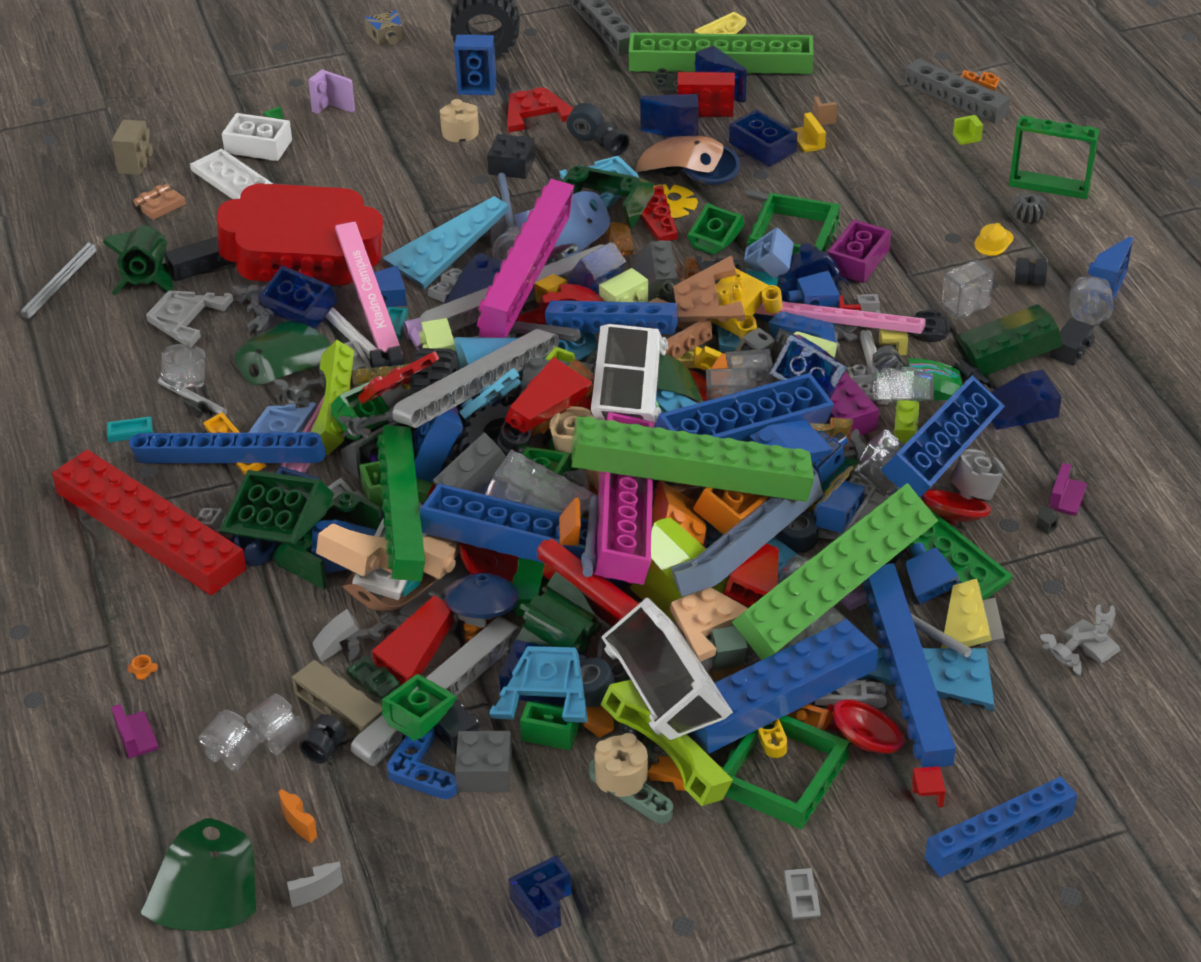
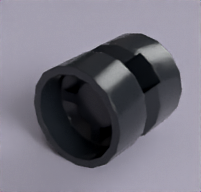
(611, 138)
(1031, 271)
(390, 357)
(512, 438)
(322, 738)

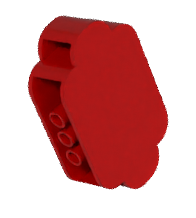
(295, 230)

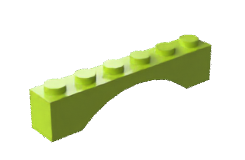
(337, 366)
(699, 772)

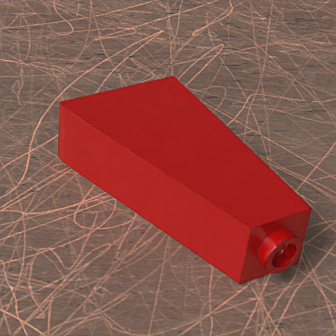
(547, 395)
(754, 576)
(415, 641)

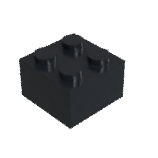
(511, 156)

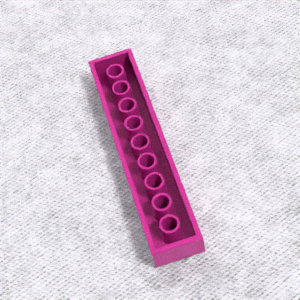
(525, 260)
(624, 521)

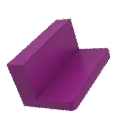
(1067, 493)
(134, 732)

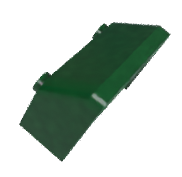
(635, 189)
(309, 567)

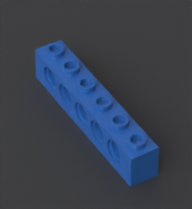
(591, 315)
(1000, 826)

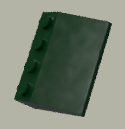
(1011, 339)
(276, 507)

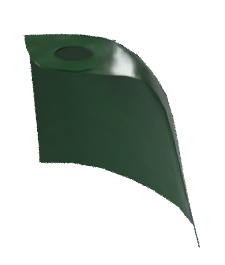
(284, 349)
(676, 377)
(200, 889)

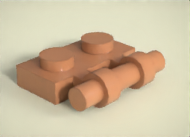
(163, 204)

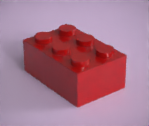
(713, 91)

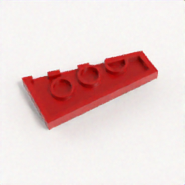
(658, 217)

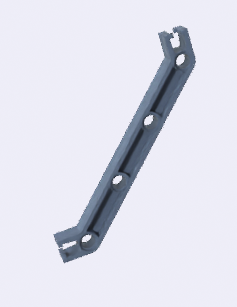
(741, 542)

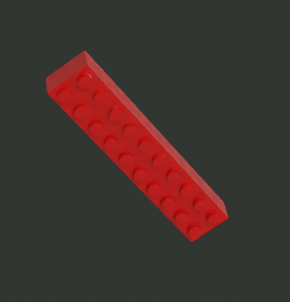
(150, 522)

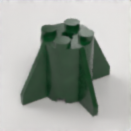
(140, 257)
(559, 617)

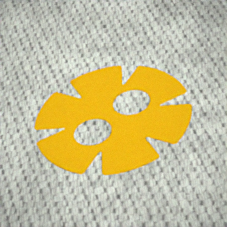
(677, 207)
(827, 493)

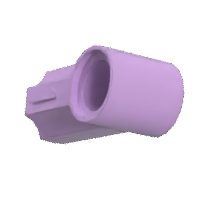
(412, 330)

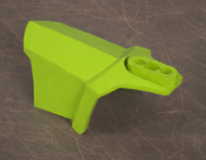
(669, 547)

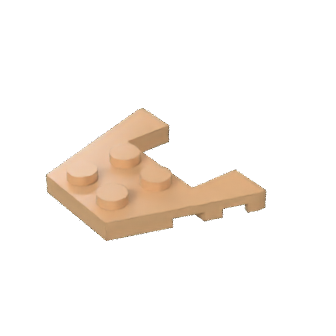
(701, 614)

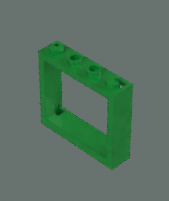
(1050, 183)
(800, 208)
(776, 806)

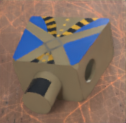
(384, 28)

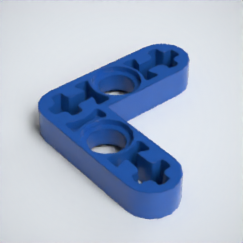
(414, 768)

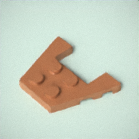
(699, 299)

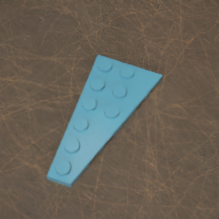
(436, 250)

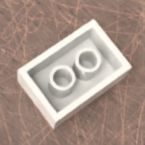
(257, 136)

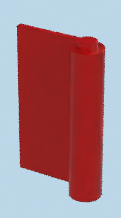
(604, 597)

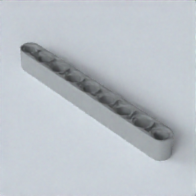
(453, 675)

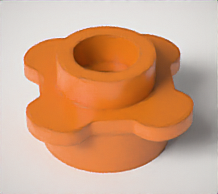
(142, 666)

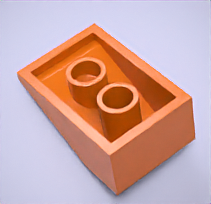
(675, 505)
(726, 507)

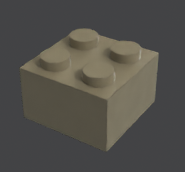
(131, 147)

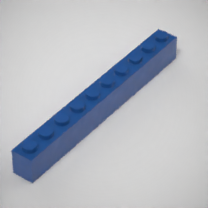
(909, 669)

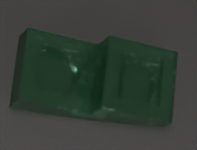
(371, 677)

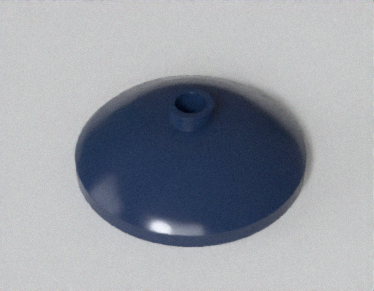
(725, 171)
(481, 596)

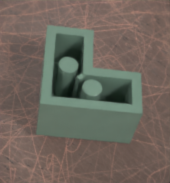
(730, 648)

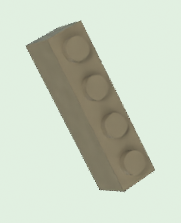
(335, 697)

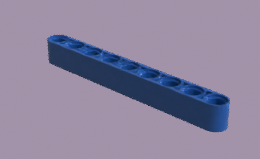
(228, 447)

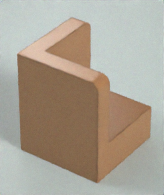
(824, 113)

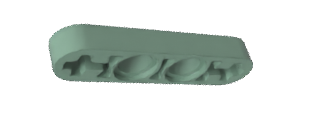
(645, 806)

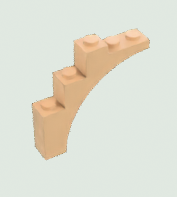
(366, 552)

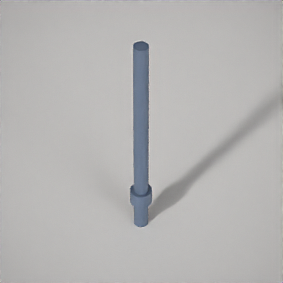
(505, 198)
(589, 557)

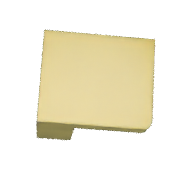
(890, 337)

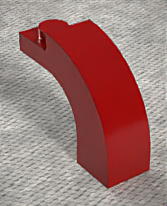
(568, 292)

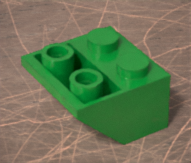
(544, 725)

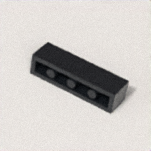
(195, 259)

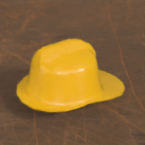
(993, 240)

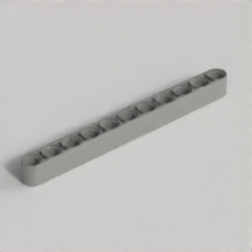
(466, 309)
(473, 378)

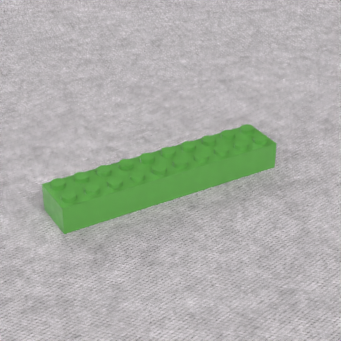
(752, 51)
(692, 459)
(834, 572)

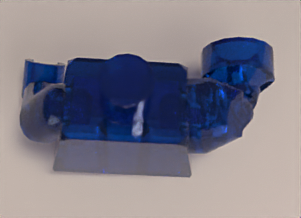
(806, 263)

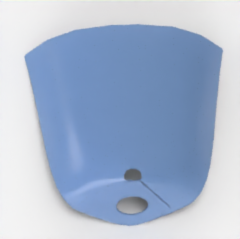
(577, 228)

